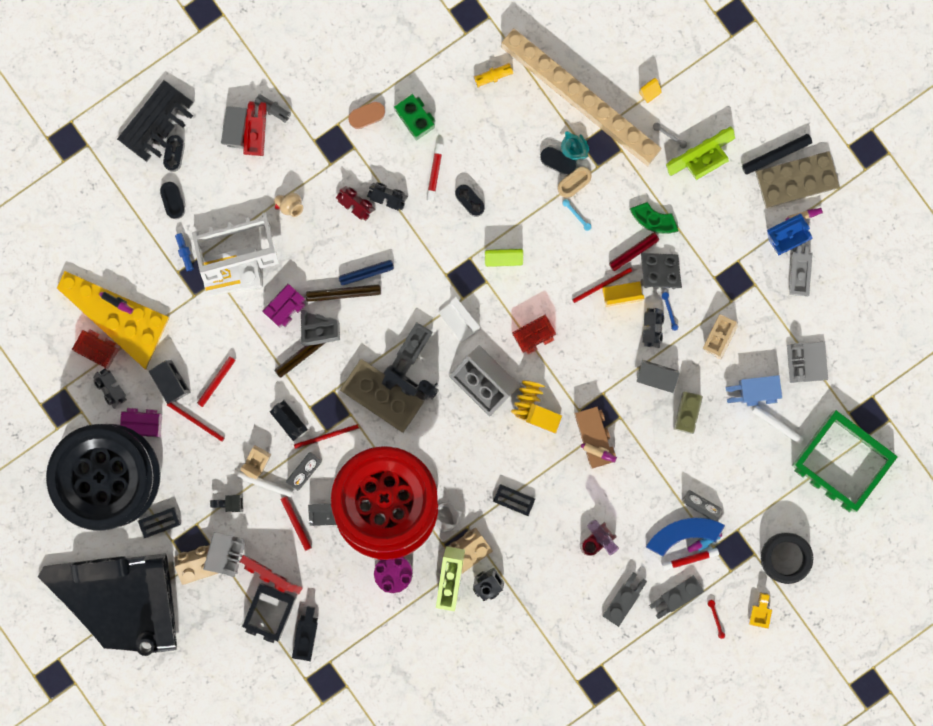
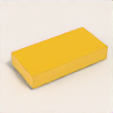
(543, 418)

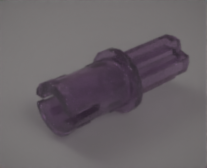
(602, 537)

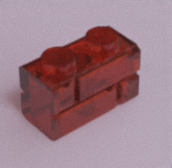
(534, 334)
(95, 348)

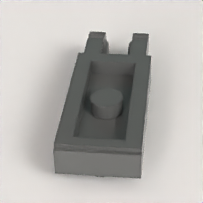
(412, 346)
(678, 596)
(623, 601)

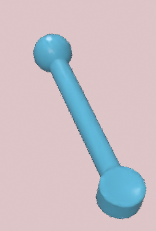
(566, 203)

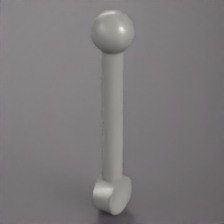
(656, 126)

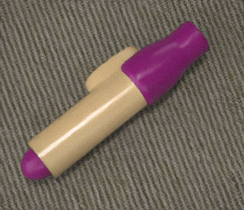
(808, 214)
(600, 452)

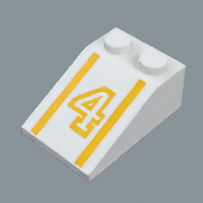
(235, 278)

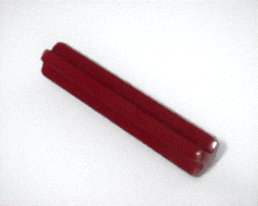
(634, 251)

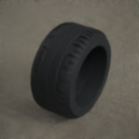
(805, 567)

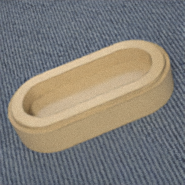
(574, 182)

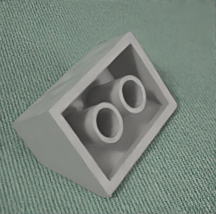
(484, 380)

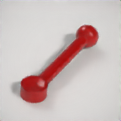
(711, 603)

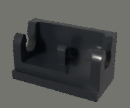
(169, 381)

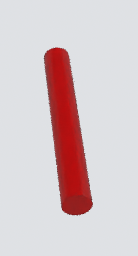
(216, 381)
(296, 524)

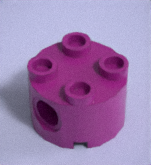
(393, 574)

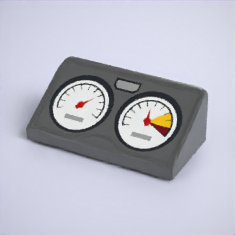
(303, 471)
(702, 505)

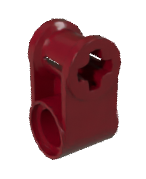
(592, 538)

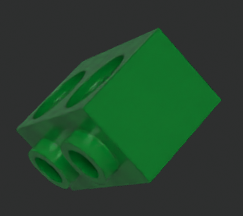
(411, 119)

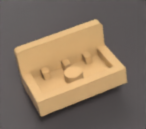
(475, 548)
(191, 564)

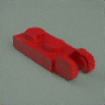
(255, 130)

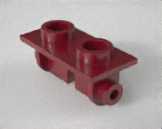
(350, 198)

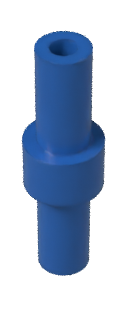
(184, 252)

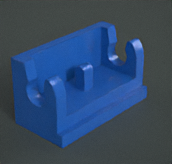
(789, 234)

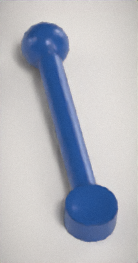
(674, 326)

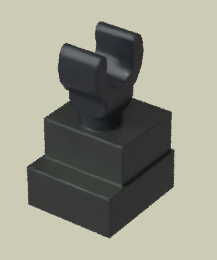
(232, 503)

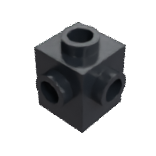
(488, 584)

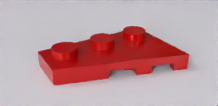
(266, 575)

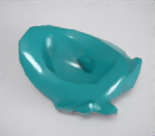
(574, 146)

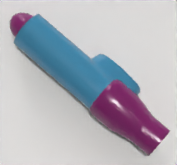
(700, 544)

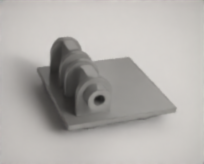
(807, 362)
(224, 554)

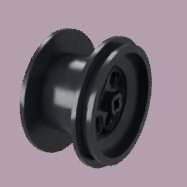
(139, 475)

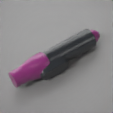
(117, 302)

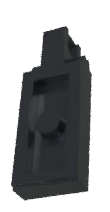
(305, 636)

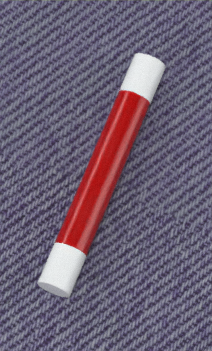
(435, 172)
(690, 559)

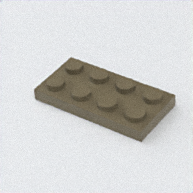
(797, 179)
(390, 405)

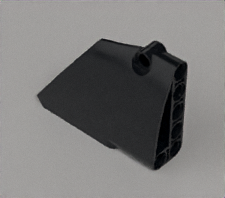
(119, 600)

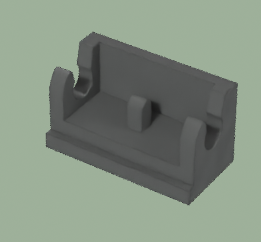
(234, 127)
(657, 376)
(320, 515)

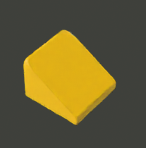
(650, 90)

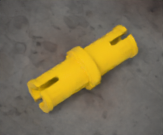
(493, 75)

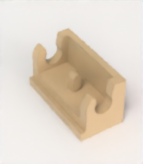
(720, 336)

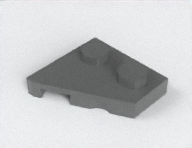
(318, 329)

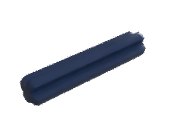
(366, 272)

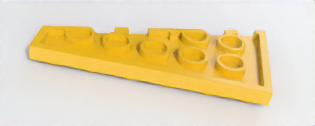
(134, 333)

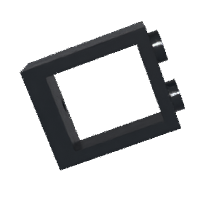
(273, 592)

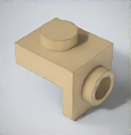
(255, 462)

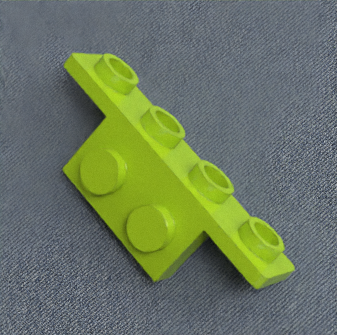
(704, 156)

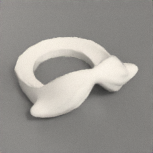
(456, 518)

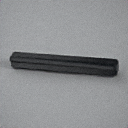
(776, 154)

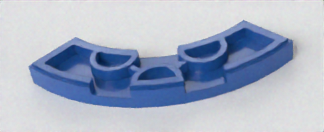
(683, 530)

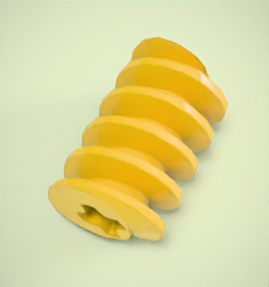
(527, 399)

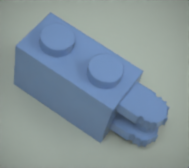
(757, 390)

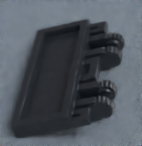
(155, 120)

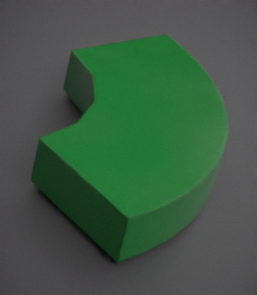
(653, 220)

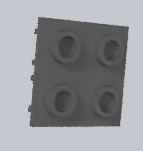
(660, 271)

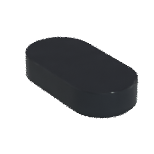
(557, 161)
(172, 200)

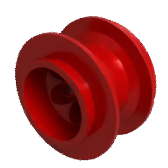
(394, 537)

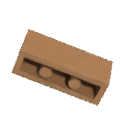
(593, 433)

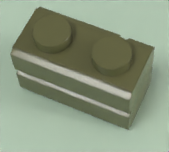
(688, 412)

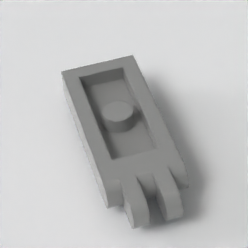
(801, 272)

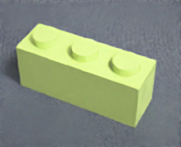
(450, 578)

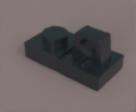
(394, 376)

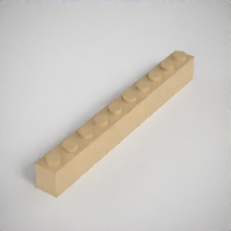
(580, 97)

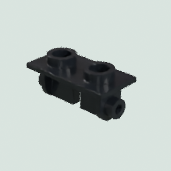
(380, 192)
(655, 320)
(428, 389)
(111, 394)
(288, 420)

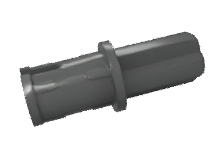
(273, 108)

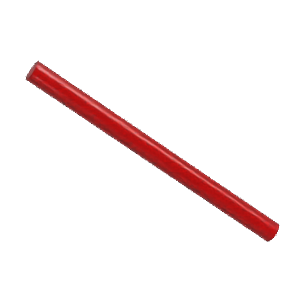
(603, 284)
(195, 421)
(326, 436)

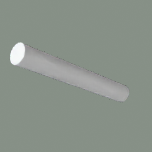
(777, 424)
(267, 484)

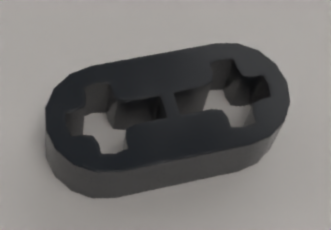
(178, 153)
(466, 203)

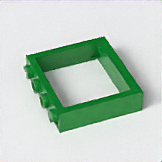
(861, 435)

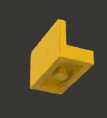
(622, 294)

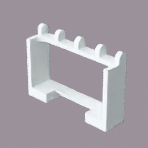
(212, 271)

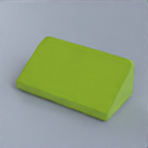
(504, 257)

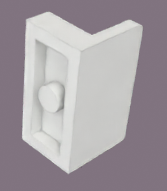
(459, 320)

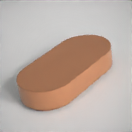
(366, 115)

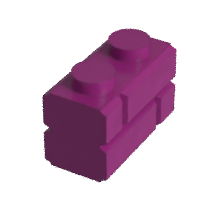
(284, 306)
(145, 424)

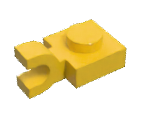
(760, 614)

